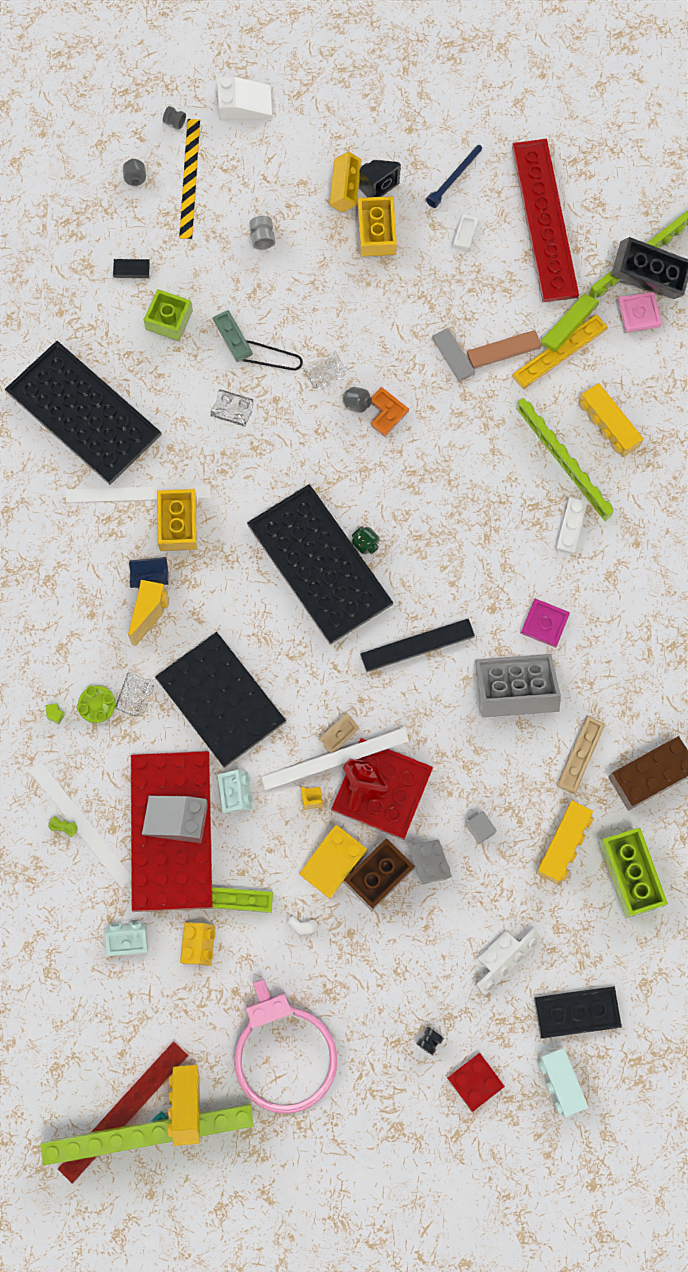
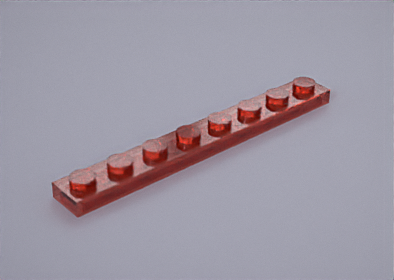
(131, 1103)

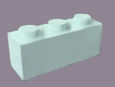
(562, 1083)

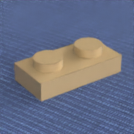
(339, 733)

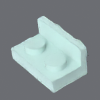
(235, 791)
(126, 938)

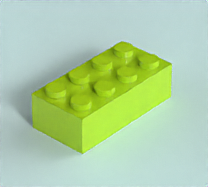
(633, 872)

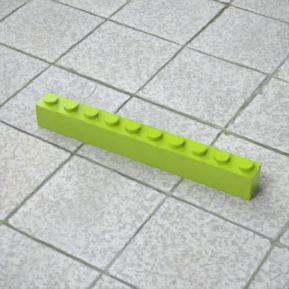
(140, 1135)

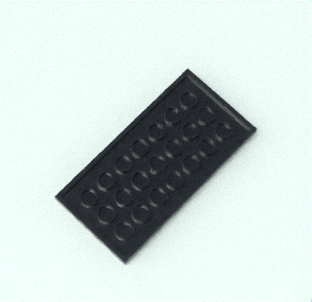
(83, 412)
(320, 564)

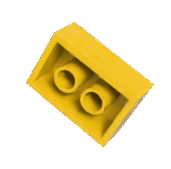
(377, 226)
(177, 520)

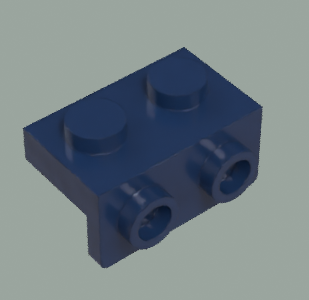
(149, 570)

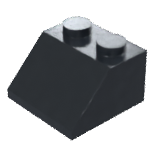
(379, 177)

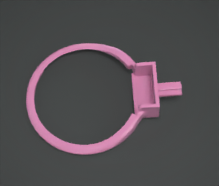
(269, 1010)

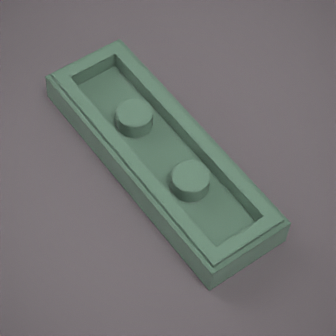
(232, 336)

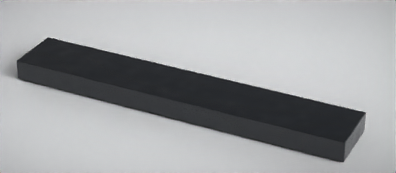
(417, 645)

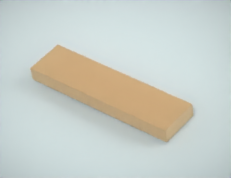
(581, 755)

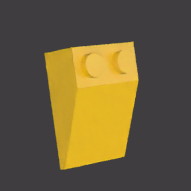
(148, 608)
(333, 861)

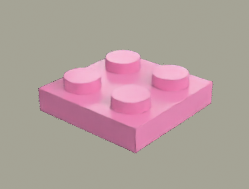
(639, 312)

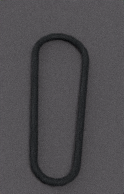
(273, 365)

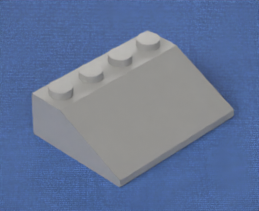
(517, 685)

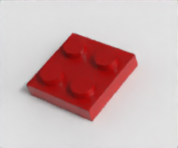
(475, 1082)

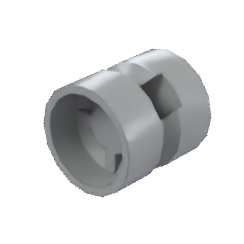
(262, 232)

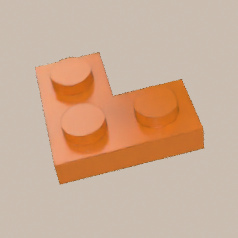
(391, 411)

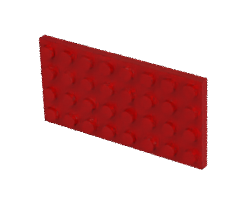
(163, 870)

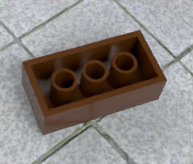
(651, 773)

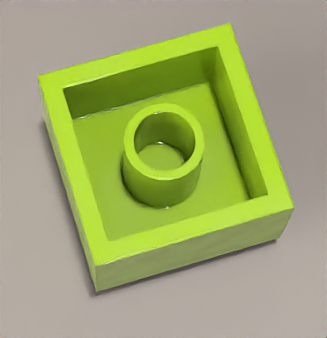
(168, 315)

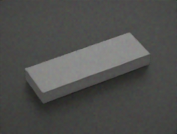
(453, 355)

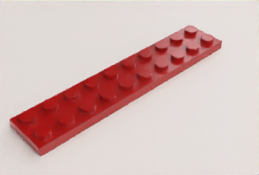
(545, 220)

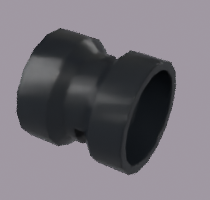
(430, 1041)

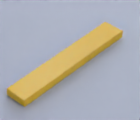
(549, 359)

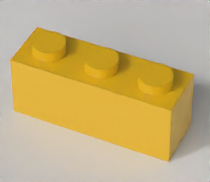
(345, 182)

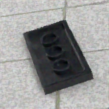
(577, 1012)

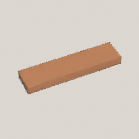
(504, 349)

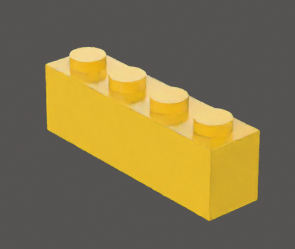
(610, 420)
(564, 842)
(185, 1105)

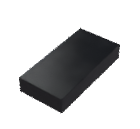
(131, 268)

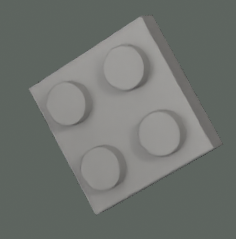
(430, 861)

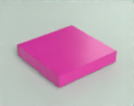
(545, 623)

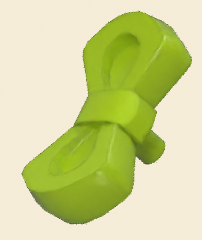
(56, 824)

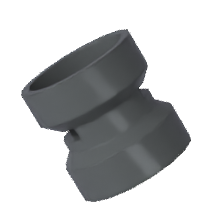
(173, 117)

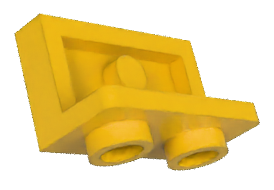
(197, 944)

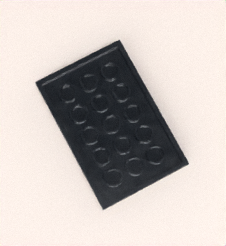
(220, 699)

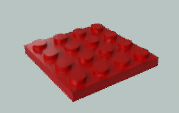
(396, 807)

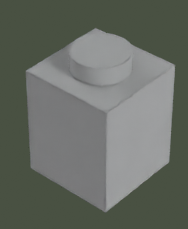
(480, 826)

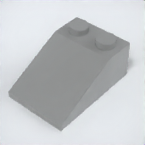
(175, 818)

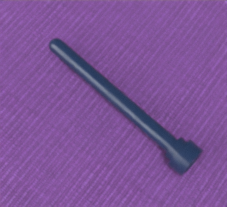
(434, 198)

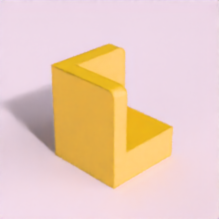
(311, 798)

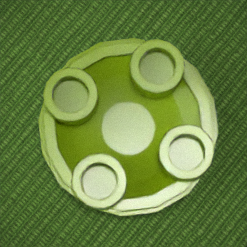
(96, 704)

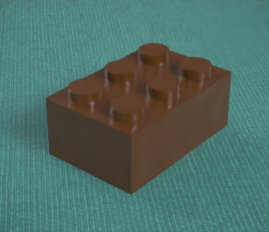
(379, 874)

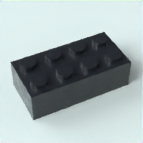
(651, 268)

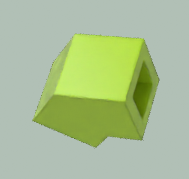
(54, 713)

